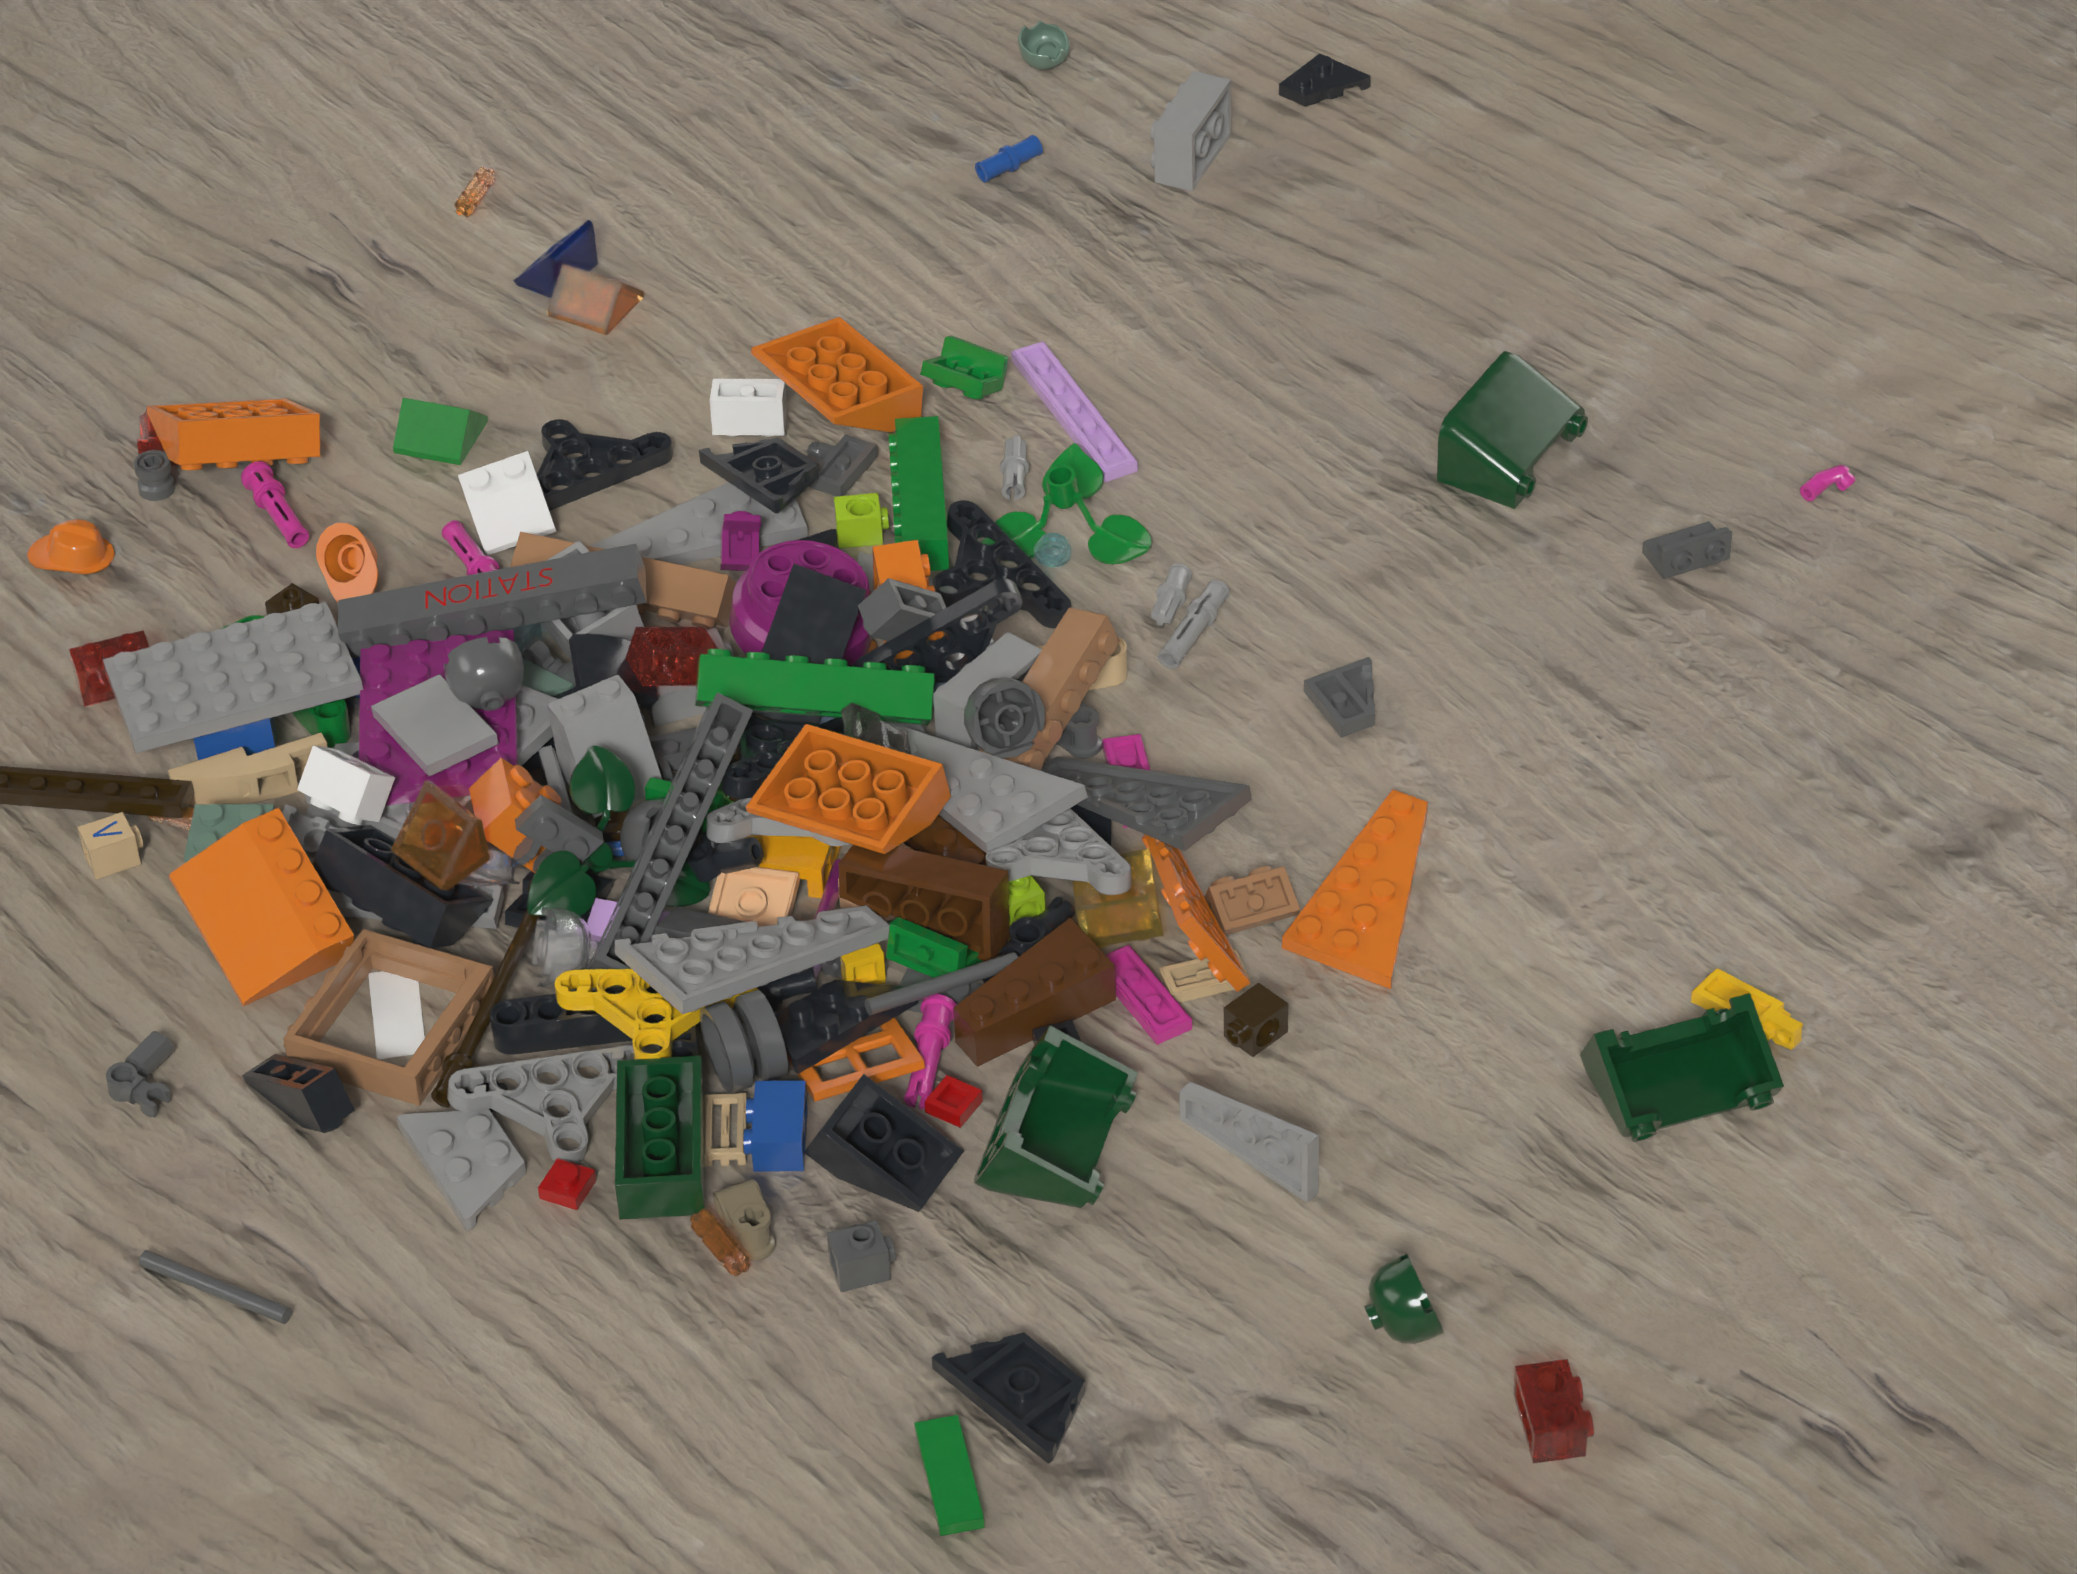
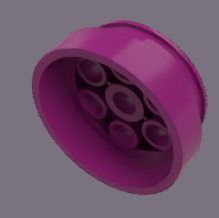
(763, 584)

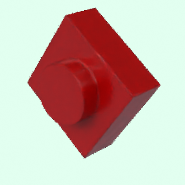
(953, 1101)
(567, 1184)

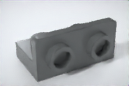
(1688, 549)

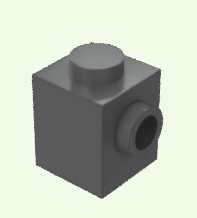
(860, 1256)

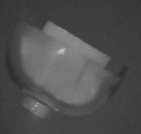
(560, 945)

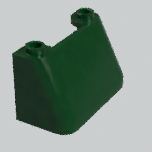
(1503, 430)
(1683, 1070)
(1056, 1123)

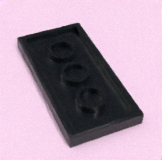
(811, 622)

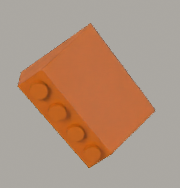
(843, 376)
(236, 432)
(852, 790)
(262, 908)

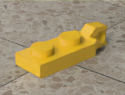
(1776, 1021)

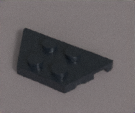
(764, 471)
(831, 1020)
(1018, 1388)

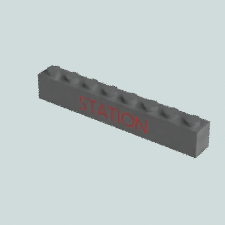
(495, 599)

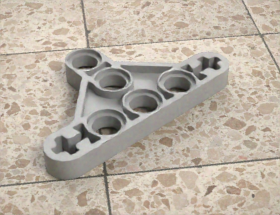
(735, 823)
(1064, 850)
(532, 1098)

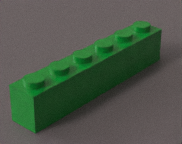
(919, 487)
(813, 688)

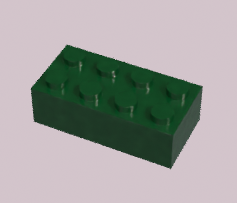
(660, 1137)

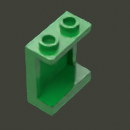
(927, 950)

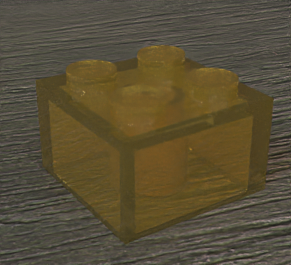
(1125, 915)

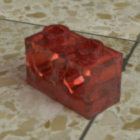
(667, 654)
(90, 669)
(1552, 1411)

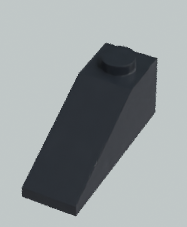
(303, 1091)

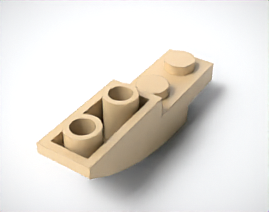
(248, 779)

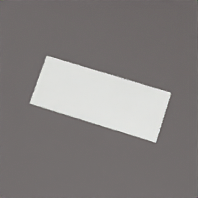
(395, 1014)

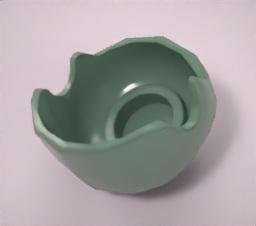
(1043, 45)

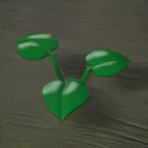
(1068, 482)

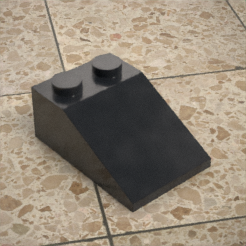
(883, 1147)

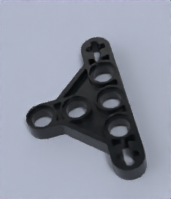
(598, 456)
(985, 559)
(960, 637)
(760, 751)

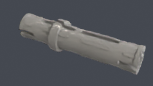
(1201, 613)

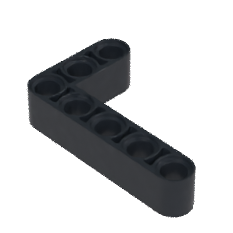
(543, 1025)

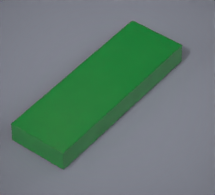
(949, 1475)

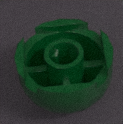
(1401, 1303)

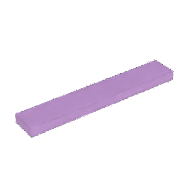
(1074, 410)

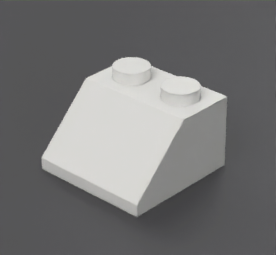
(506, 501)

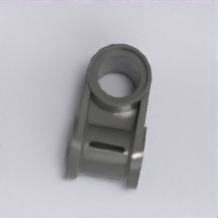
(1081, 735)

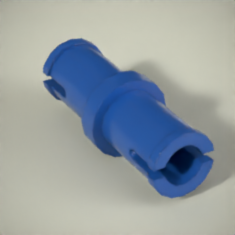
(1009, 158)

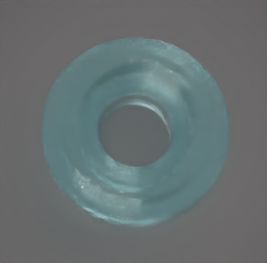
(1052, 550)

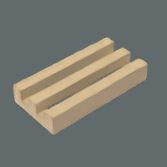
(1193, 987)
(724, 1153)

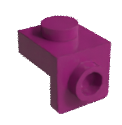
(739, 540)

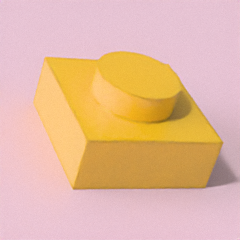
(864, 965)

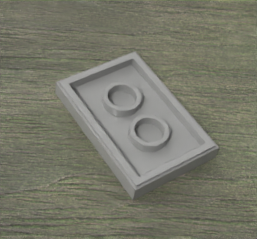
(434, 725)

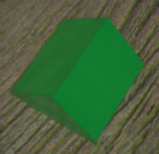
(437, 431)

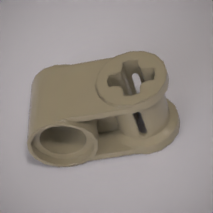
(746, 1218)

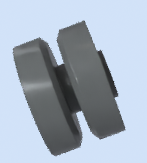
(744, 1041)

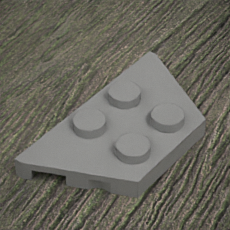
(465, 1158)

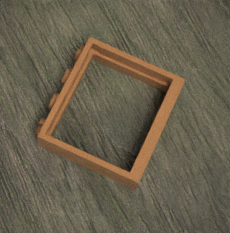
(428, 966)

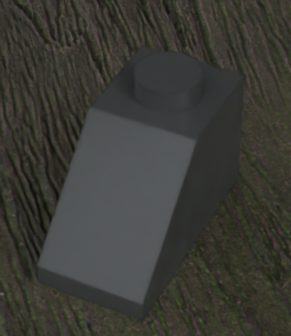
(897, 608)

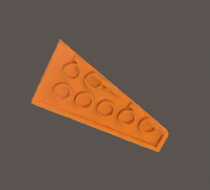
(1364, 900)
(1195, 914)

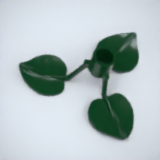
(596, 786)

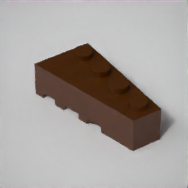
(932, 891)
(1044, 986)

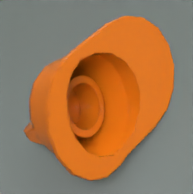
(73, 548)
(347, 561)

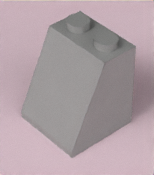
(605, 718)

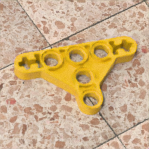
(629, 1007)

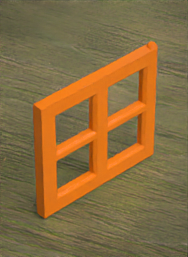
(891, 1034)

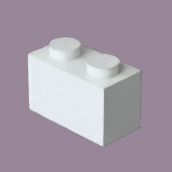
(748, 407)
(345, 784)

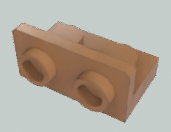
(1252, 900)

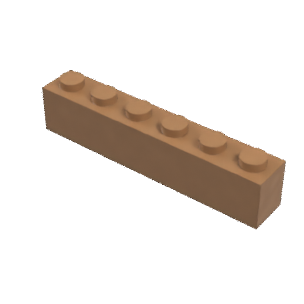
(670, 588)
(1065, 674)

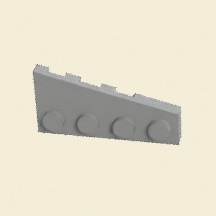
(1259, 1139)

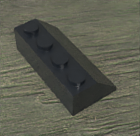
(378, 881)

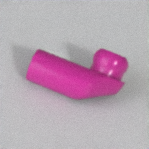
(1825, 478)

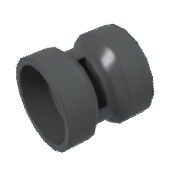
(154, 475)

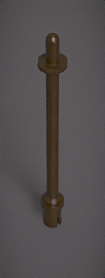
(481, 1021)

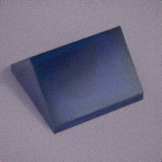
(574, 249)

